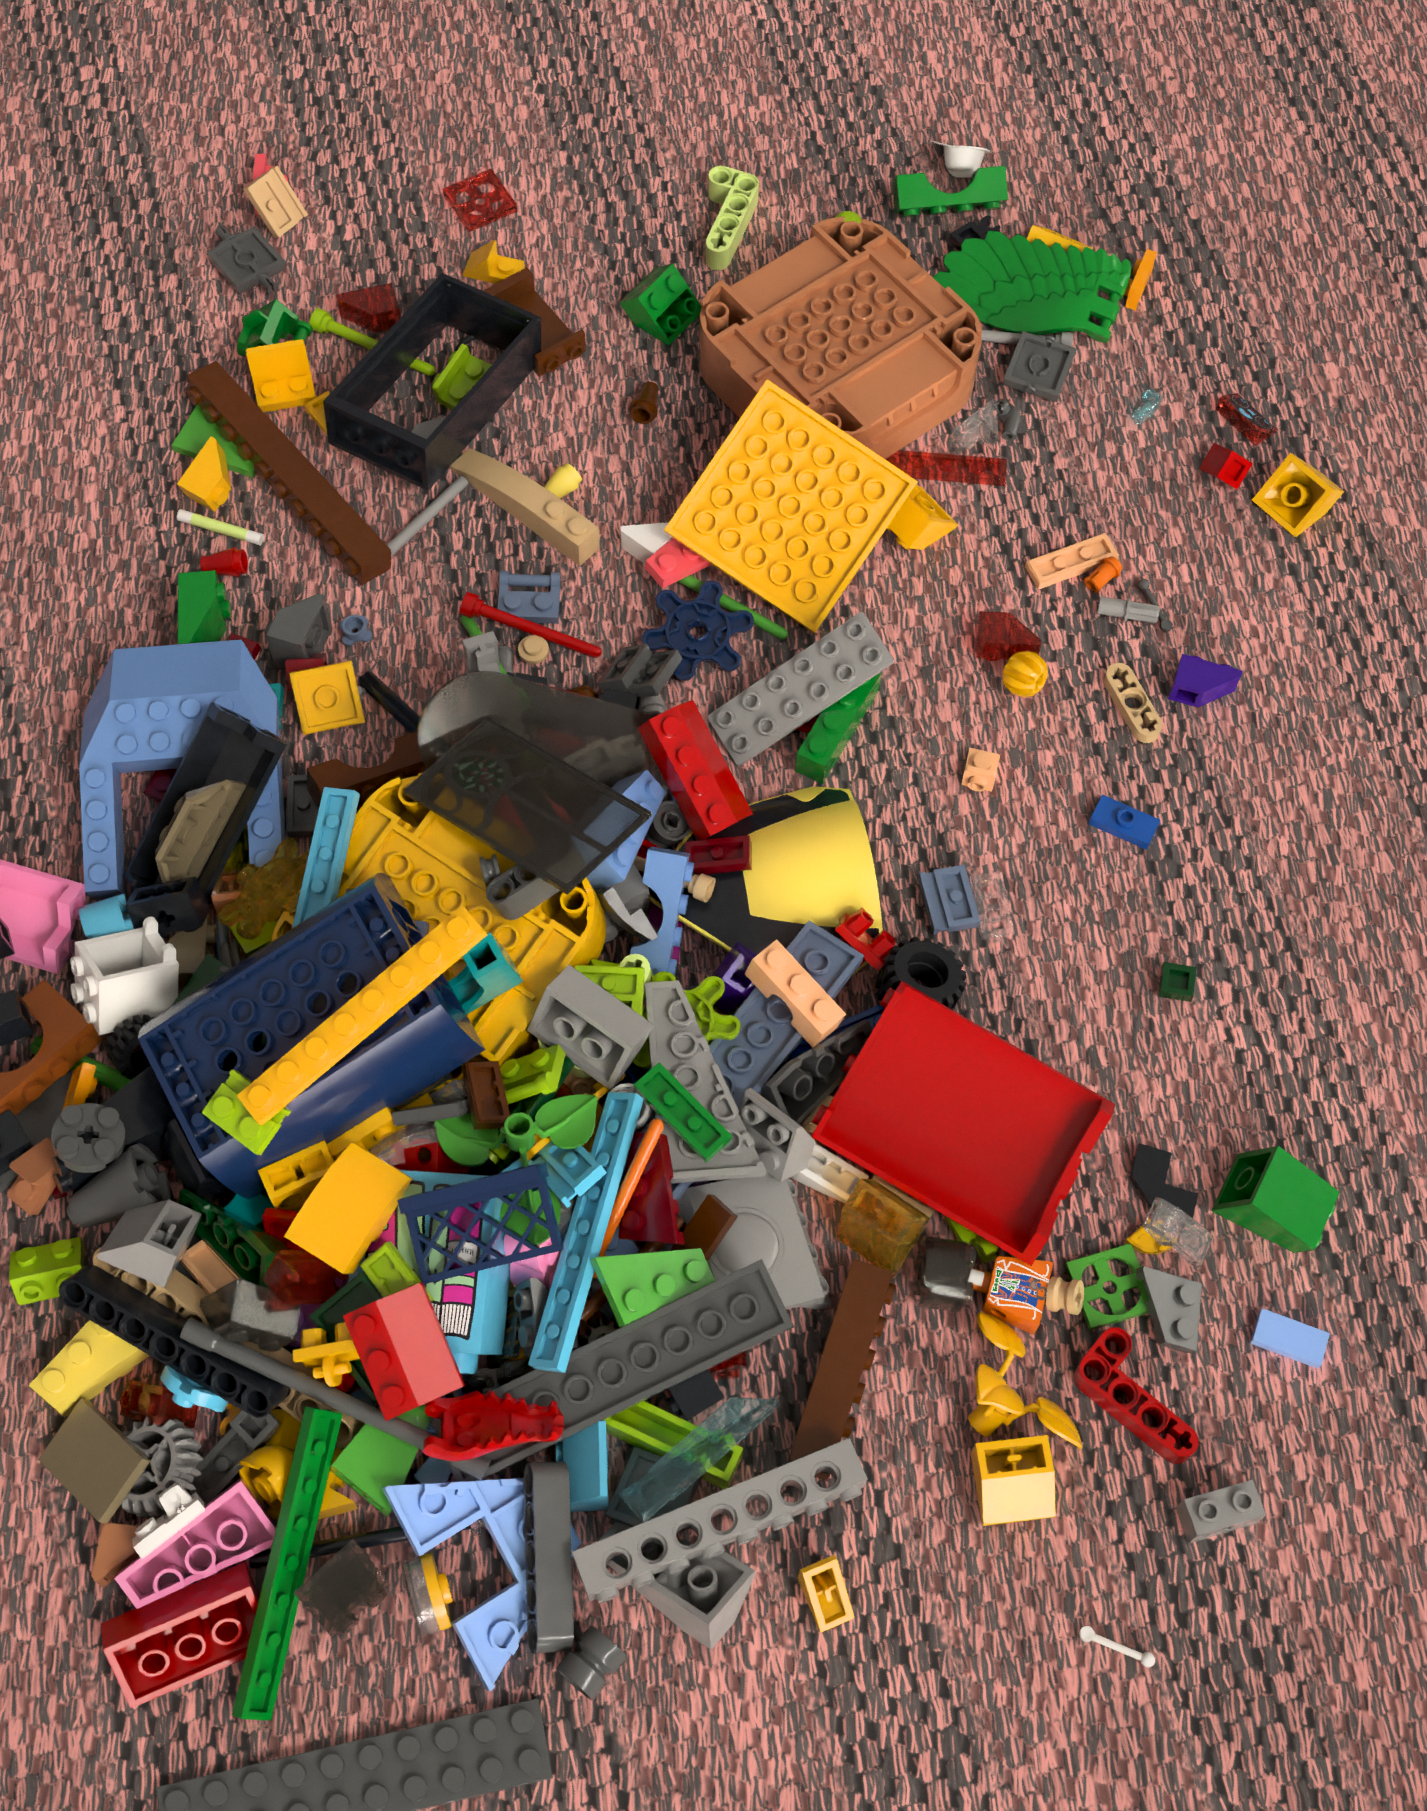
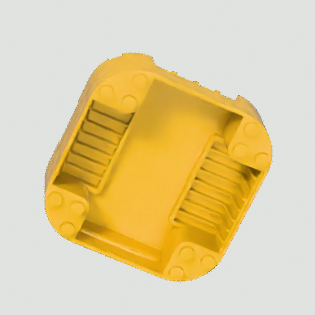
(438, 872)

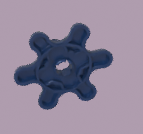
(703, 613)

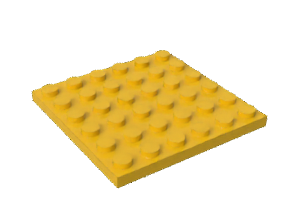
(790, 506)

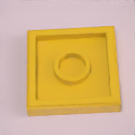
(327, 697)

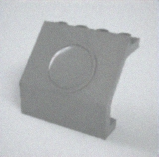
(766, 1229)

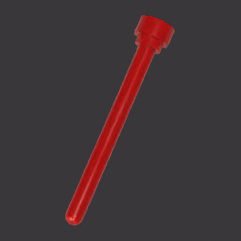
(474, 606)

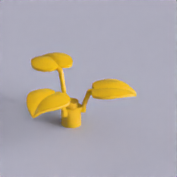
(998, 1398)

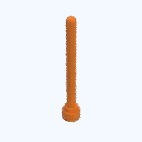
(631, 1180)

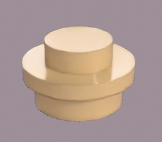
(533, 649)

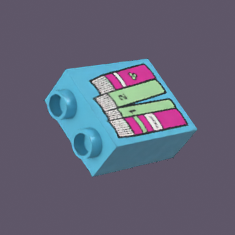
(468, 1305)

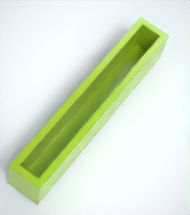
(660, 1431)

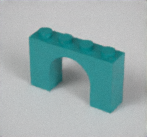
(486, 975)

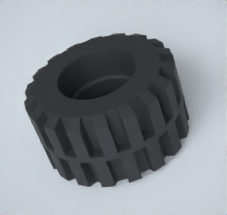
(927, 963)

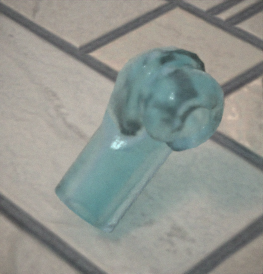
(1151, 403)

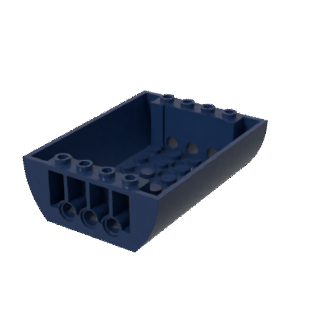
(275, 996)

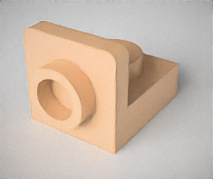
(980, 770)

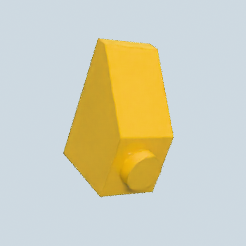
(207, 477)

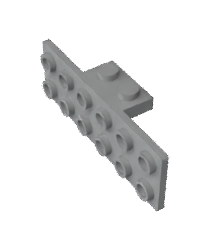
(800, 688)

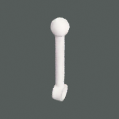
(1087, 1634)

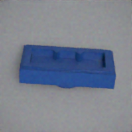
(1124, 822)

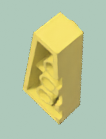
(85, 1367)

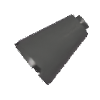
(119, 1187)

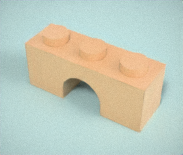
(812, 1008)

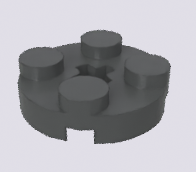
(88, 1118)

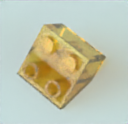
(880, 1225)

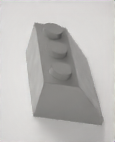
(590, 1026)

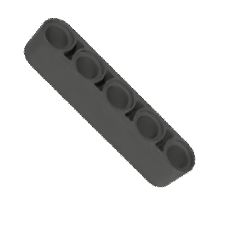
(548, 1557)

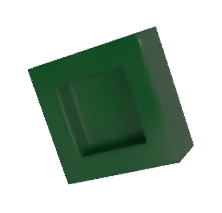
(1177, 981)

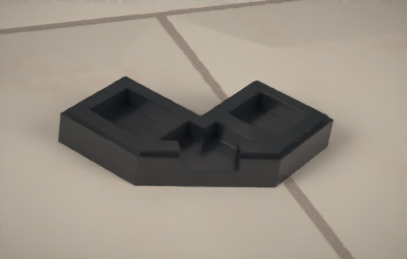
(1149, 1176)

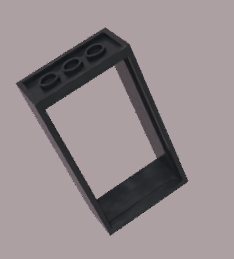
(397, 449)

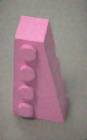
(224, 1534)

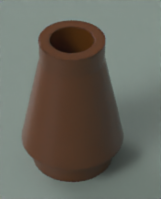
(645, 404)

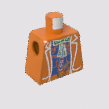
(1014, 1290)

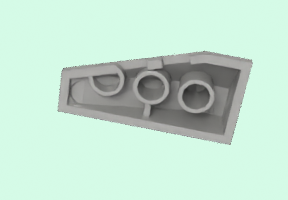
(699, 1598)

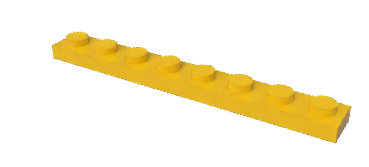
(361, 1015)

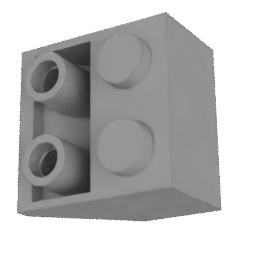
(776, 1137)
(151, 1240)

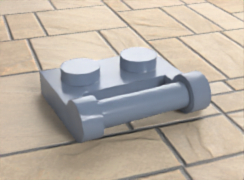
(531, 605)

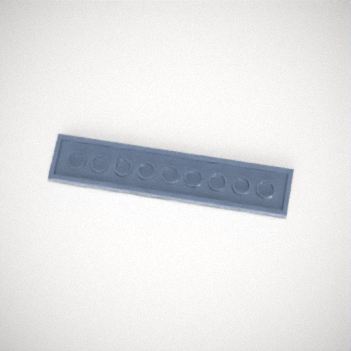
(765, 1022)

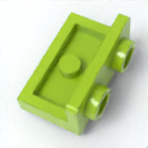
(40, 1270)

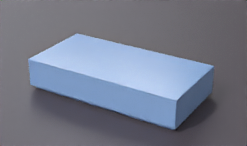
(1290, 1338)

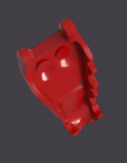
(485, 1423)

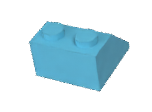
(587, 1467)

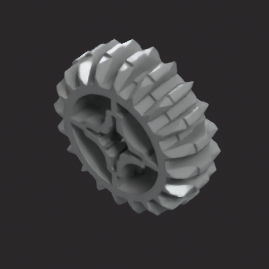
(169, 1463)

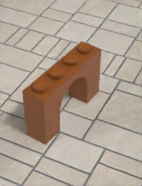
(64, 1043)

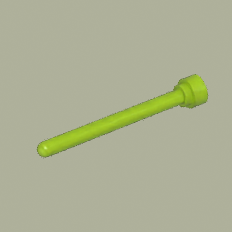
(323, 322)

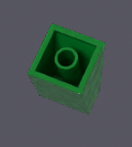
(1277, 1199)

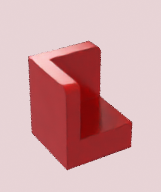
(1225, 465)

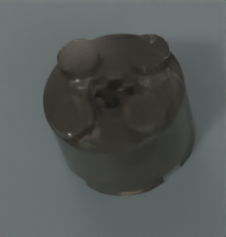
(944, 1274)

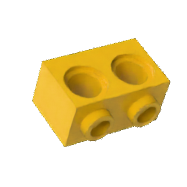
(296, 1176)

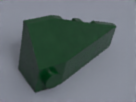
(234, 1240)

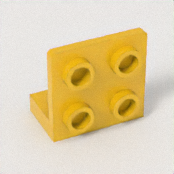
(281, 375)

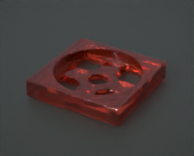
(488, 215)

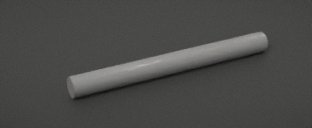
(427, 514)

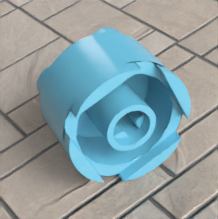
(105, 917)

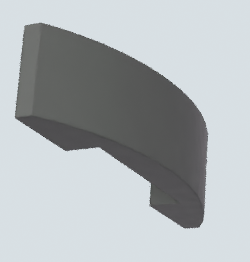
(221, 1464)

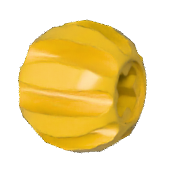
(1025, 674)

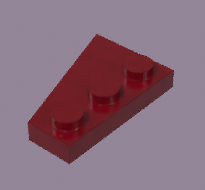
(652, 1209)

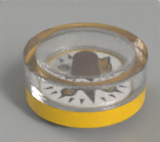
(427, 1594)

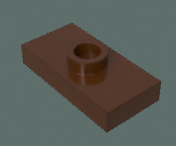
(485, 1094)

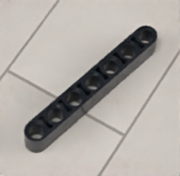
(157, 1333)

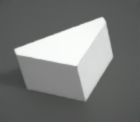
(643, 539)

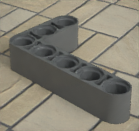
(518, 892)

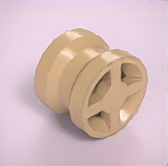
(1065, 1295)

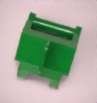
(269, 325)

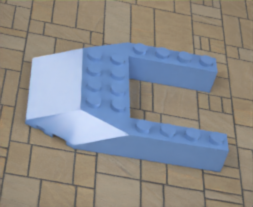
(145, 722)

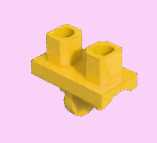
(317, 1353)

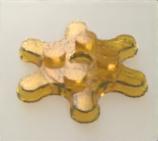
(257, 901)

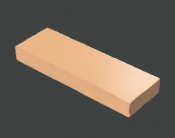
(1070, 561)

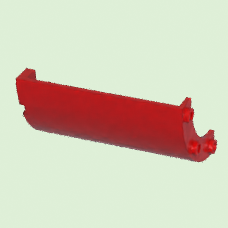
(963, 1121)

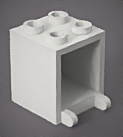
(124, 976)

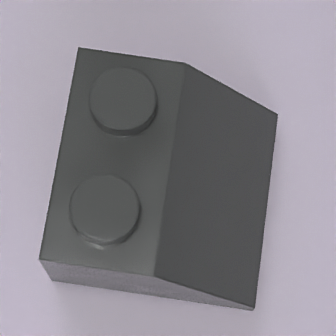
(299, 630)

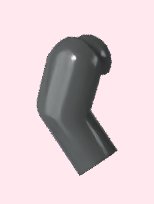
(1009, 417)

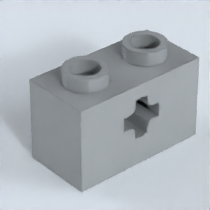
(1220, 1511)

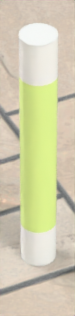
(220, 527)

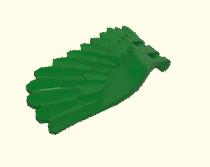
(1035, 286)

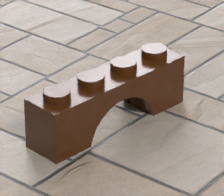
(403, 763)

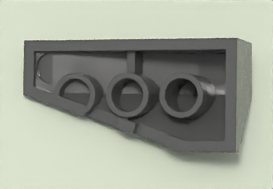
(814, 1074)

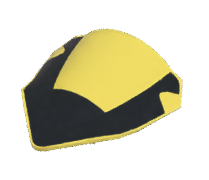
(806, 866)

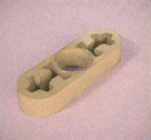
(1133, 690)

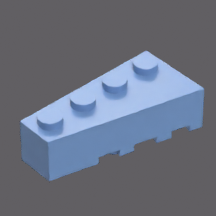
(649, 794)

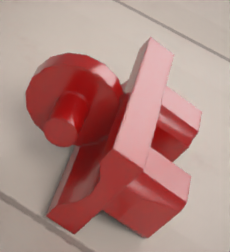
(854, 934)

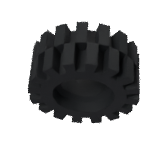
(122, 1047)

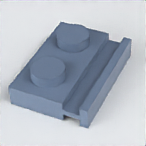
(949, 899)

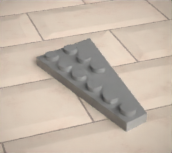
(686, 1055)

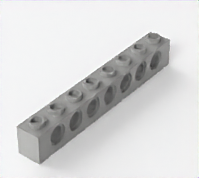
(838, 1460)

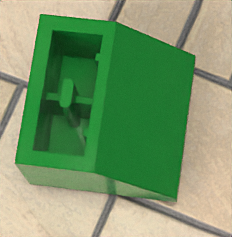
(662, 304)

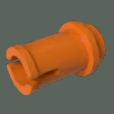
(1108, 569)

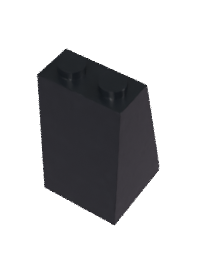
(145, 1116)

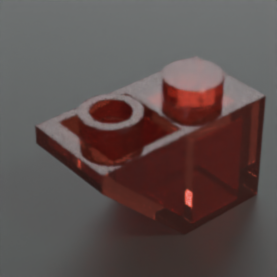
(370, 307)
(1002, 635)
(155, 1402)

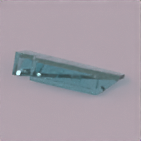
(696, 1454)

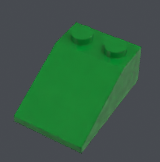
(201, 607)

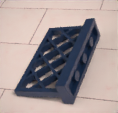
(475, 1191)

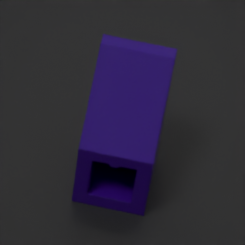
(1202, 681)
(732, 972)

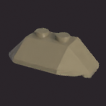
(195, 829)

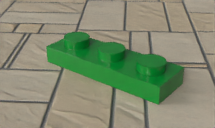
(682, 1112)

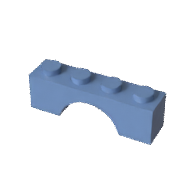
(666, 875)

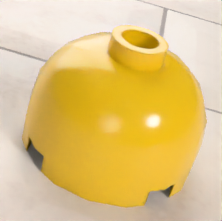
(267, 1474)

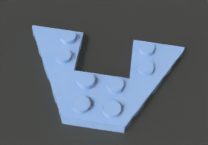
(438, 1511)

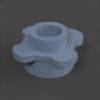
(354, 622)

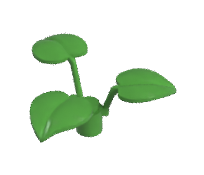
(564, 1119)

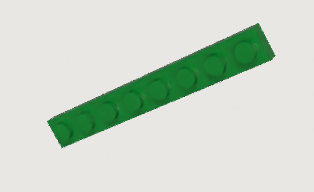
(287, 1565)

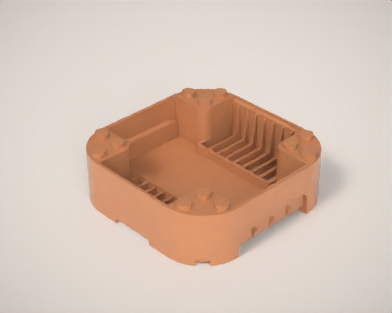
(846, 333)

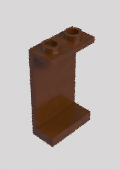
(557, 340)

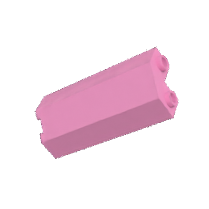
(39, 915)

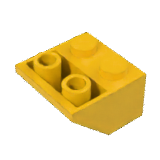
(1014, 1480)

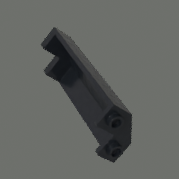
(221, 750)

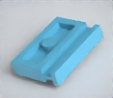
(569, 1171)

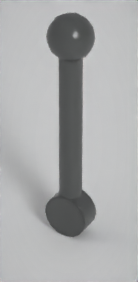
(1166, 625)

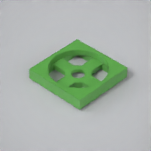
(1094, 1318)

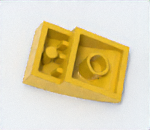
(348, 1208)

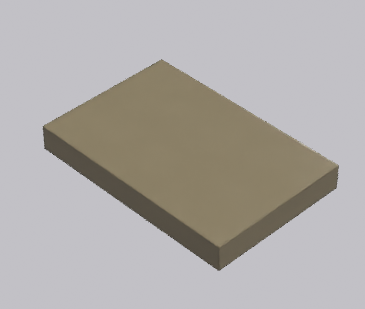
(94, 1460)

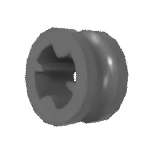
(489, 868)

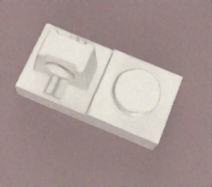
(180, 1510)

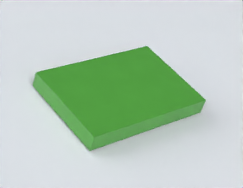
(196, 434)

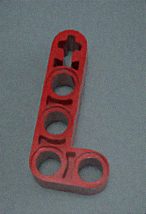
(1139, 1399)

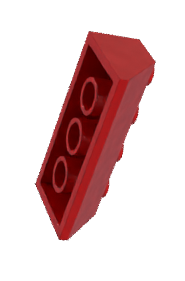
(694, 770)
(182, 1635)

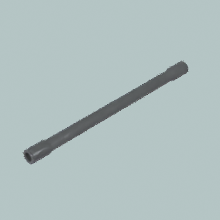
(205, 1338)

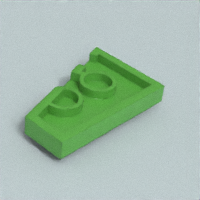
(650, 1280)

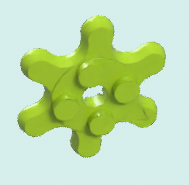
(701, 1000)

